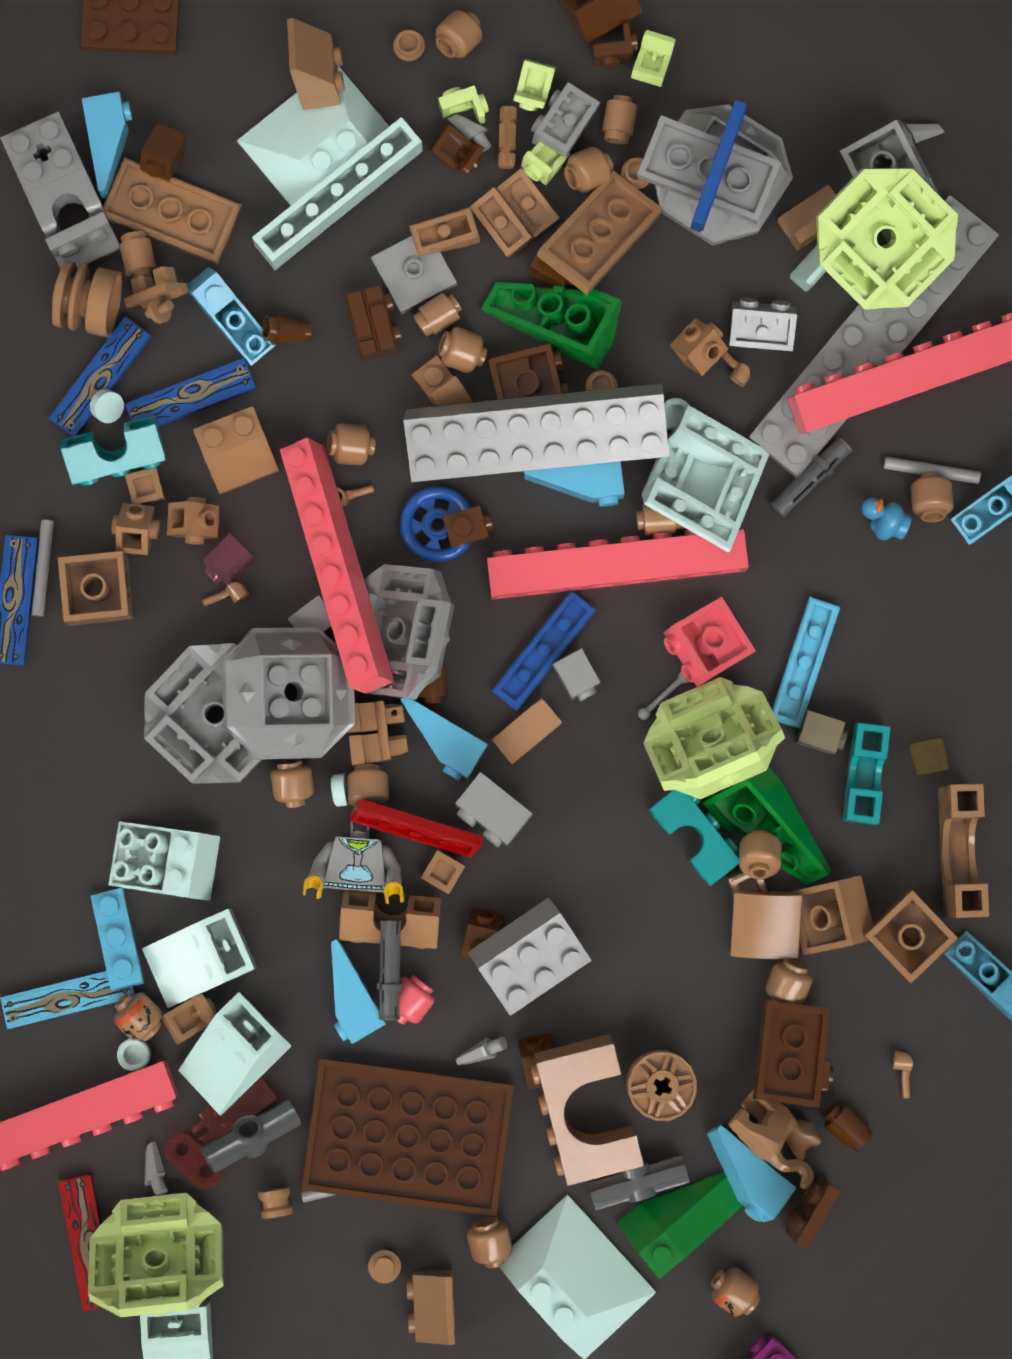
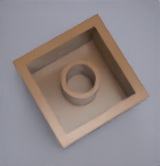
(95, 588)

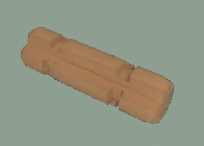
(507, 137)

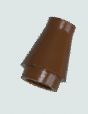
(283, 329)

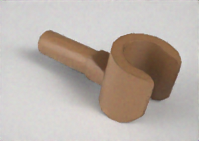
(741, 371)
(351, 494)
(235, 590)
(903, 1062)

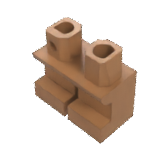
(377, 746)

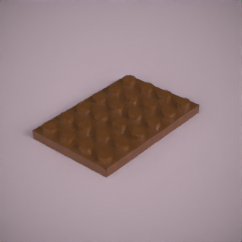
(407, 1137)

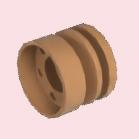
(81, 298)
(658, 1065)

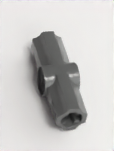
(250, 1136)
(638, 1182)

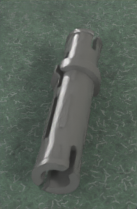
(821, 467)
(390, 956)

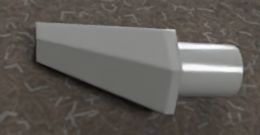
(471, 130)
(923, 131)
(482, 1051)
(154, 1170)

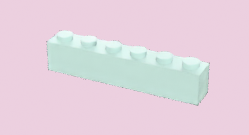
(338, 193)

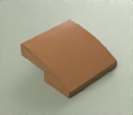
(515, 213)
(766, 925)

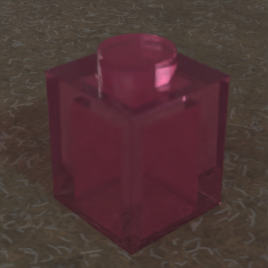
(227, 561)

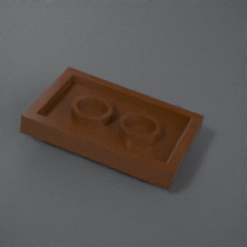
(130, 26)
(791, 1053)
(807, 1221)

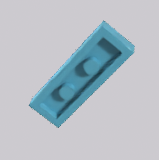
(117, 939)

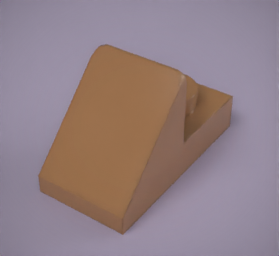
(440, 384)

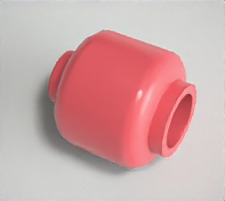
(414, 1000)

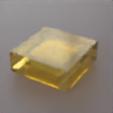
(928, 756)

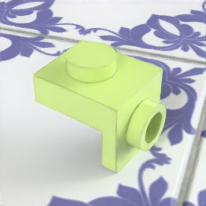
(653, 58)
(534, 85)
(458, 101)
(542, 163)

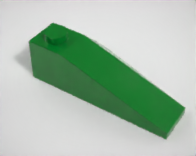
(566, 318)
(766, 805)
(677, 1222)

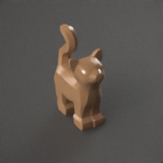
(770, 1132)

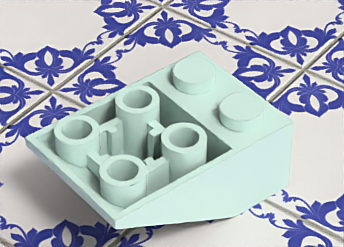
(164, 860)
(199, 957)
(232, 1053)
(178, 1334)

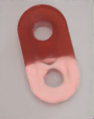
(192, 1162)

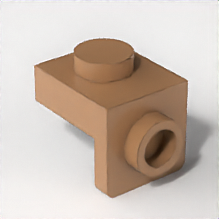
(189, 1017)

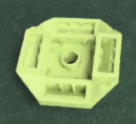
(919, 243)
(712, 738)
(155, 1256)

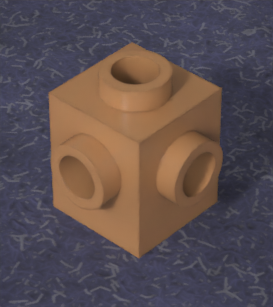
(699, 346)
(193, 520)
(135, 528)

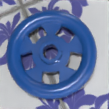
(410, 527)

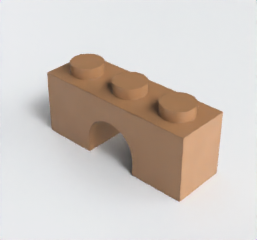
(362, 918)

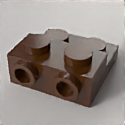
(528, 373)

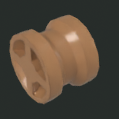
(275, 1202)

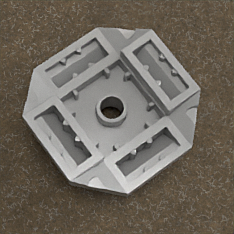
(751, 135)
(413, 625)
(256, 702)
(179, 723)

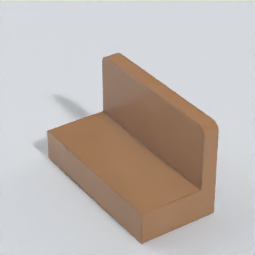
(800, 221)

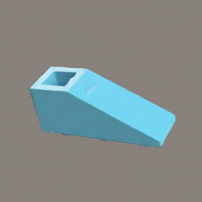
(229, 315)
(985, 512)
(983, 971)

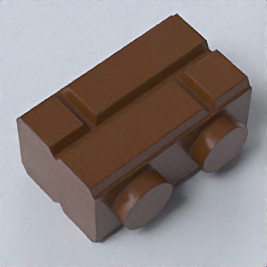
(372, 323)

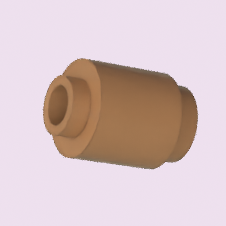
(619, 119)
(137, 254)
(437, 314)
(654, 522)

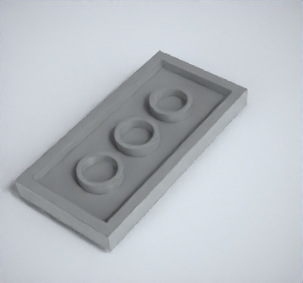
(682, 159)

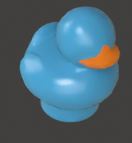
(886, 520)

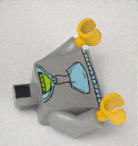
(356, 865)

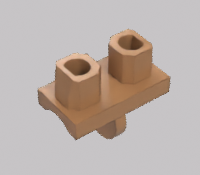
(156, 298)

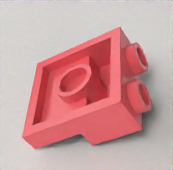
(708, 642)

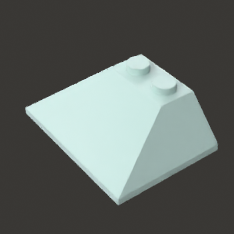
(305, 146)
(705, 478)
(575, 1277)

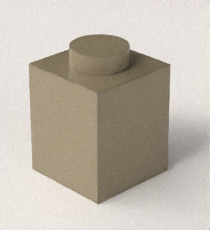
(822, 733)

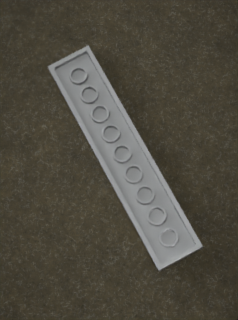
(867, 338)

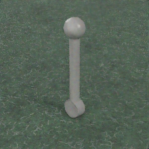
(644, 713)

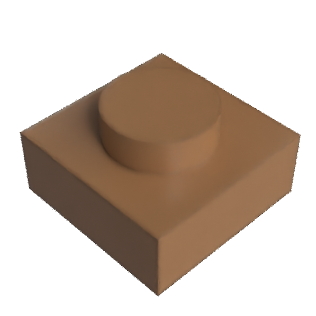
(145, 486)
(443, 872)

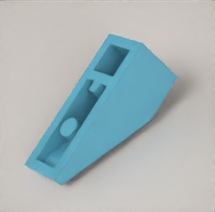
(107, 133)
(588, 482)
(450, 743)
(353, 1002)
(751, 1178)

